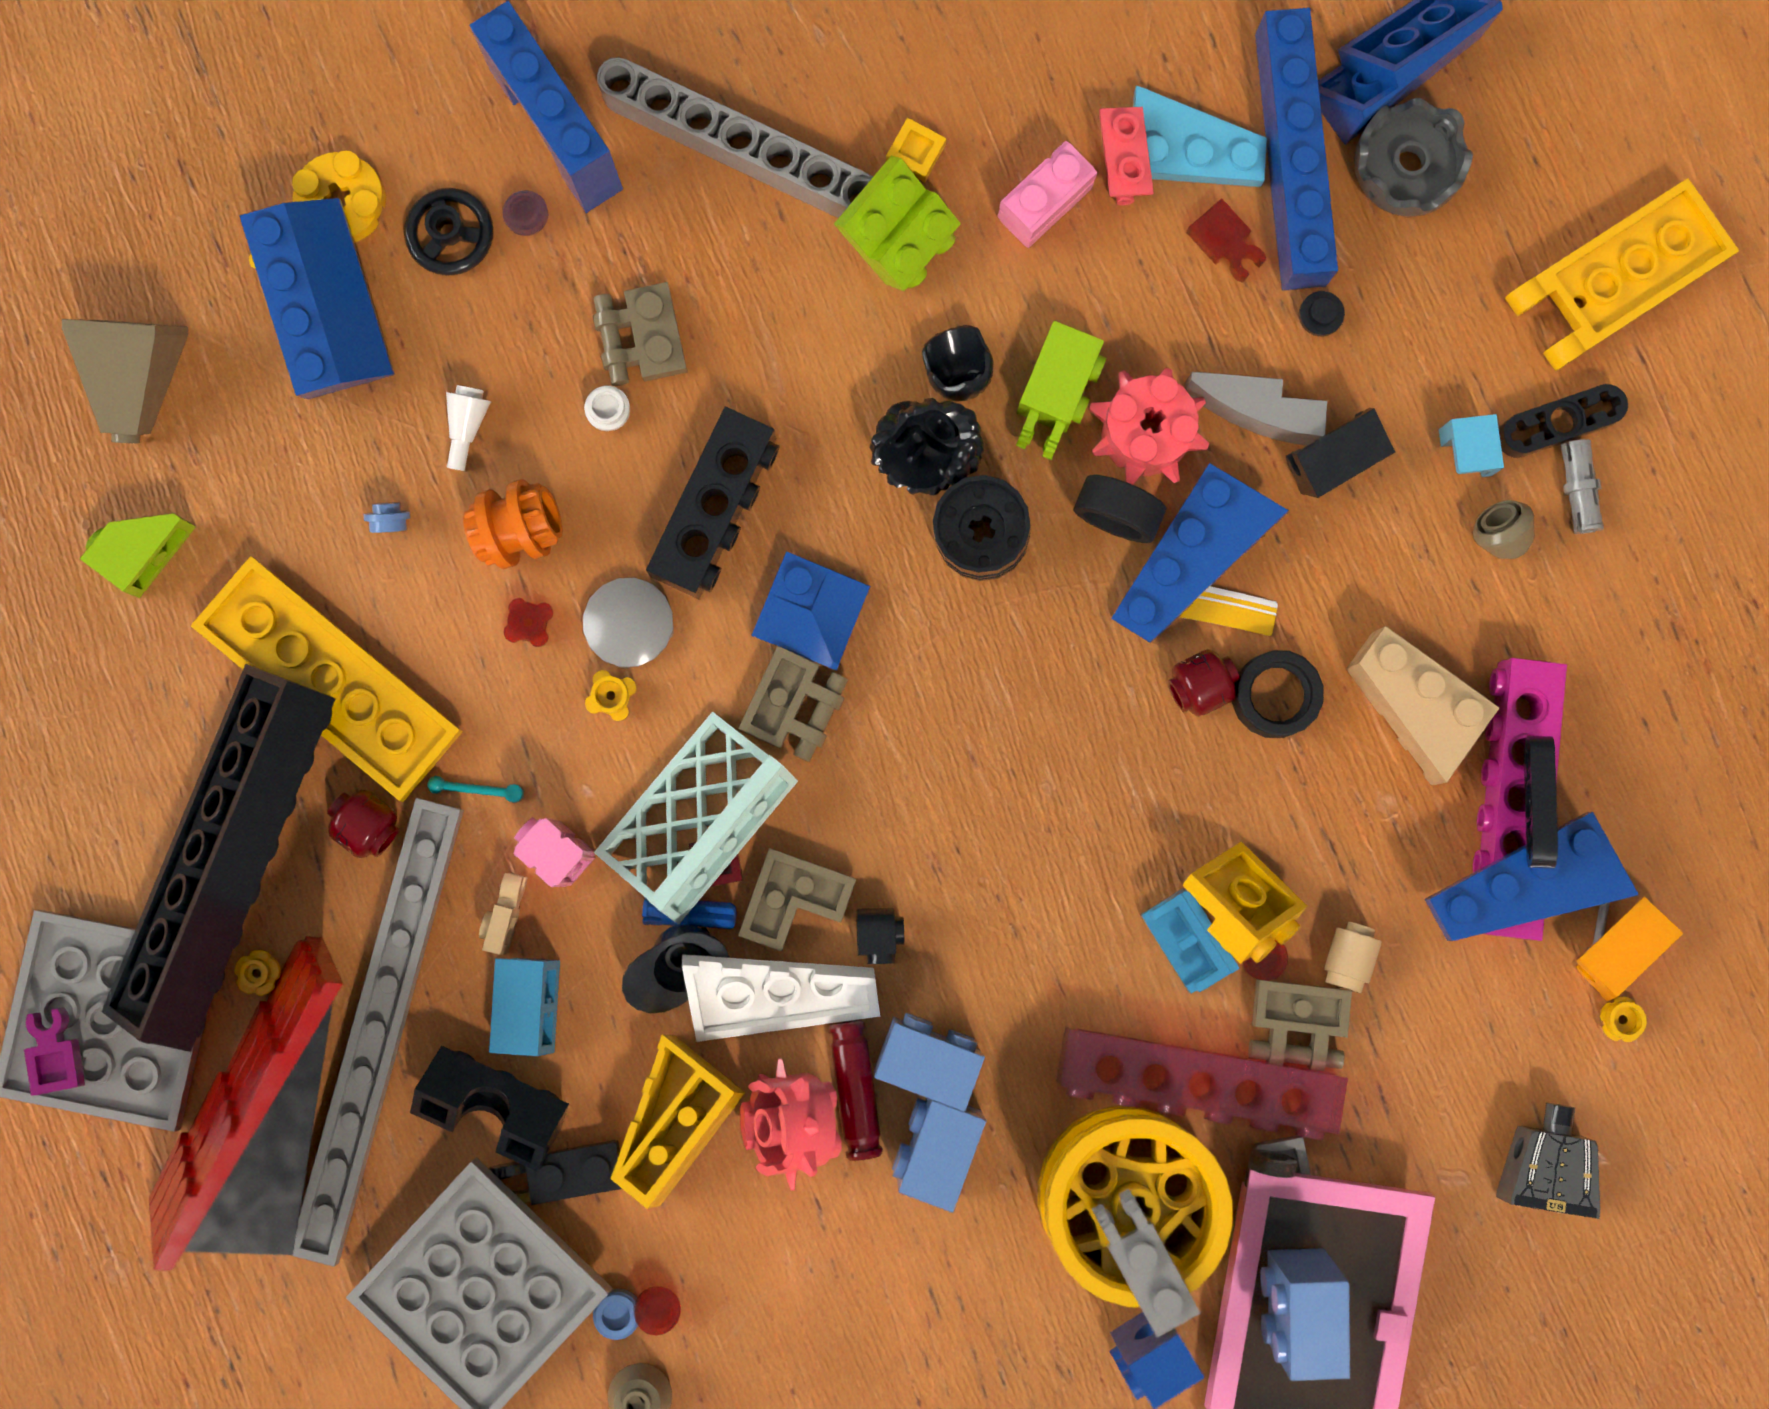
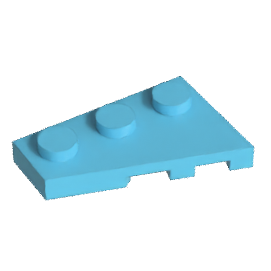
(1198, 146)

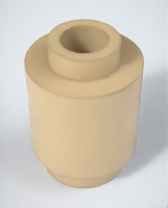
(1352, 957)

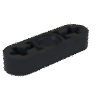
(1587, 399)
(1540, 802)

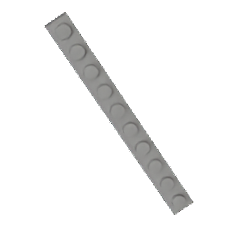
(376, 1032)

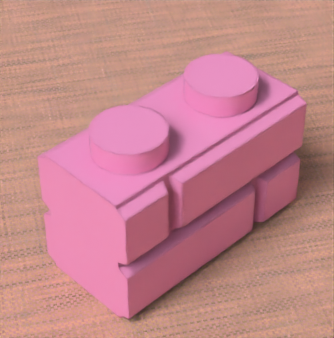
(1047, 194)
(552, 851)

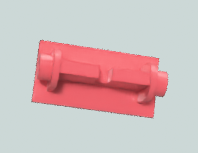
(1126, 153)

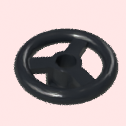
(440, 216)

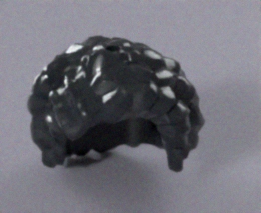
(927, 445)

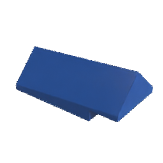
(1398, 58)

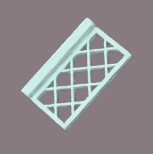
(726, 831)

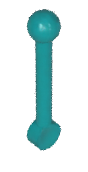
(512, 793)

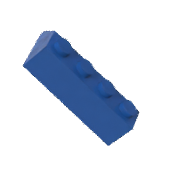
(317, 296)

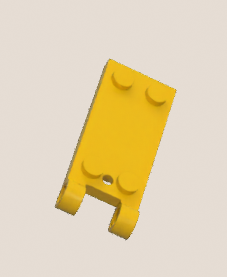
(1628, 269)

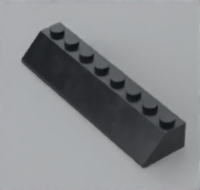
(217, 859)

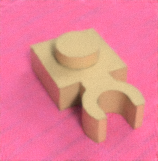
(499, 925)

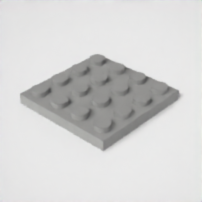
(73, 967)
(479, 1291)

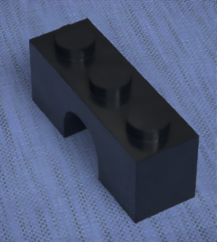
(461, 1085)

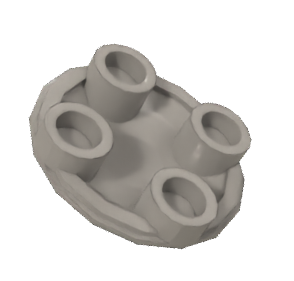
(628, 622)

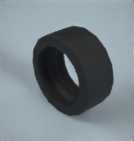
(1120, 508)
(1302, 670)

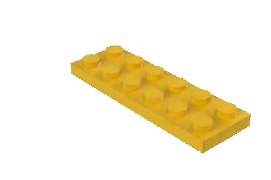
(375, 713)

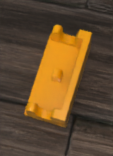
(1627, 949)

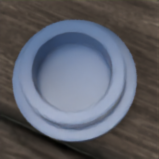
(387, 518)

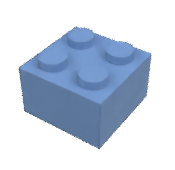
(929, 1062)
(938, 1152)
(1306, 1314)

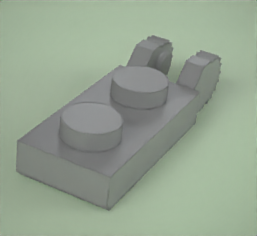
(1148, 1268)

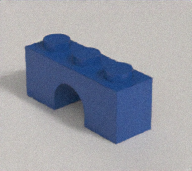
(1153, 1364)

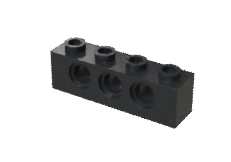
(731, 436)

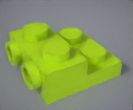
(898, 225)

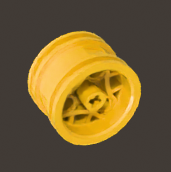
(1205, 1197)

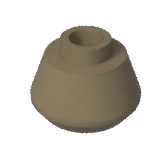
(1505, 529)
(640, 1388)

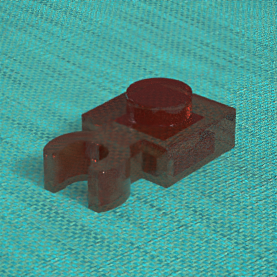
(1222, 235)

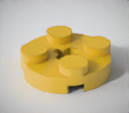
(344, 172)

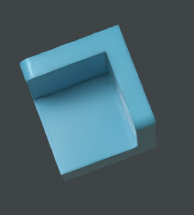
(1474, 444)

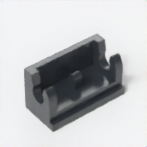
(1340, 454)

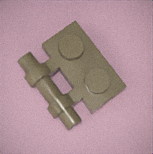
(654, 332)
(780, 697)
(1300, 1009)

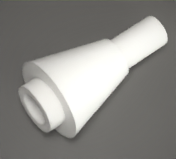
(465, 416)

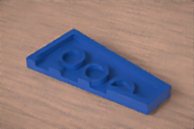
(1203, 541)
(1514, 894)

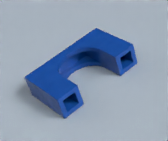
(535, 84)

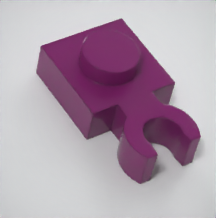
(54, 1062)

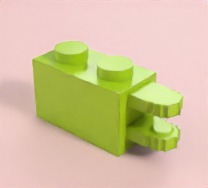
(1058, 382)

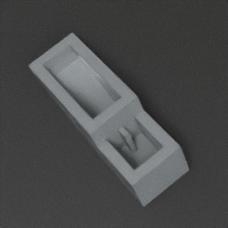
(1259, 406)

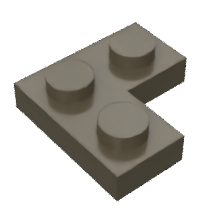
(788, 885)

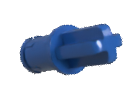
(703, 914)

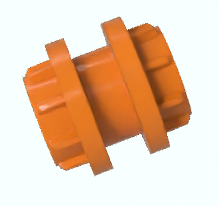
(504, 527)

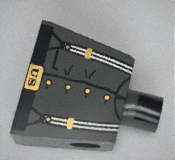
(1552, 1167)

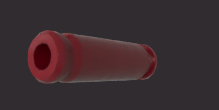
(855, 1090)

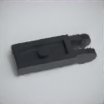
(566, 1173)

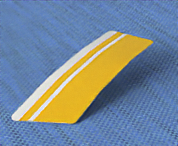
(1233, 610)

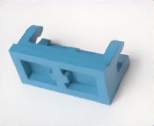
(1183, 936)
(524, 1006)

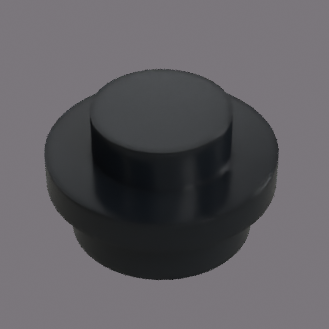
(1321, 313)

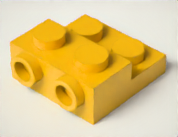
(1247, 903)

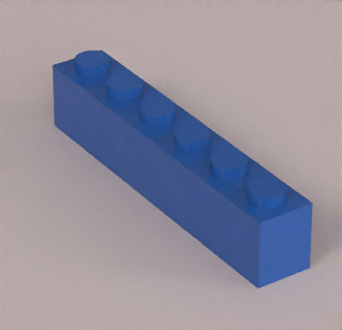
(1296, 149)

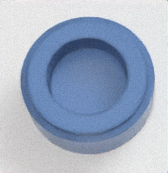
(615, 1315)

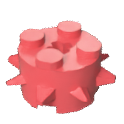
(1159, 401)
(790, 1123)

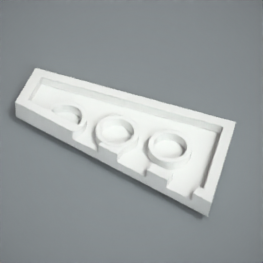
(766, 996)

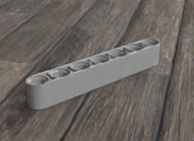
(725, 126)

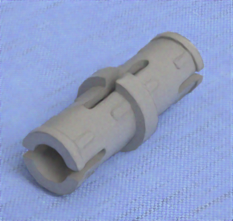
(1582, 486)

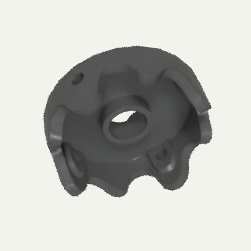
(1431, 135)

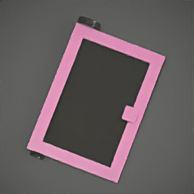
(1376, 1242)

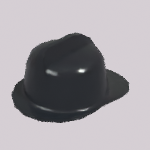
(656, 977)

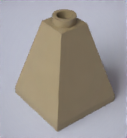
(124, 371)

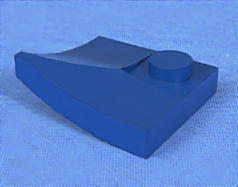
(811, 610)

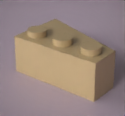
(1422, 702)

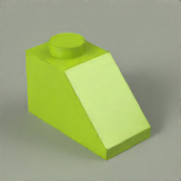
(136, 550)

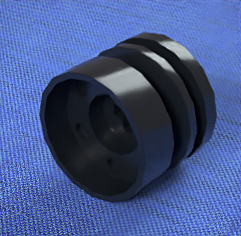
(973, 503)

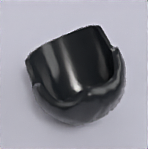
(958, 363)

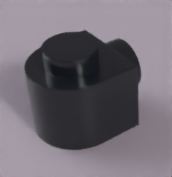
(878, 934)

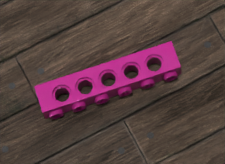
(1544, 689)

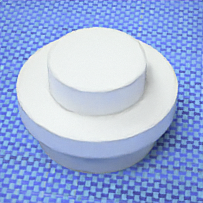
(607, 408)

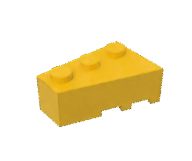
(675, 1120)

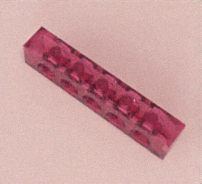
(1320, 1090)

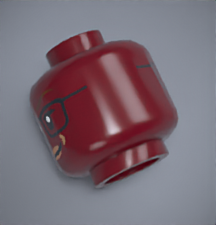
(1203, 682)
(362, 823)

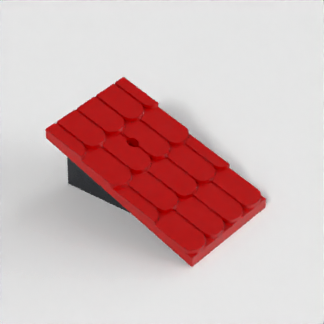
(245, 1159)

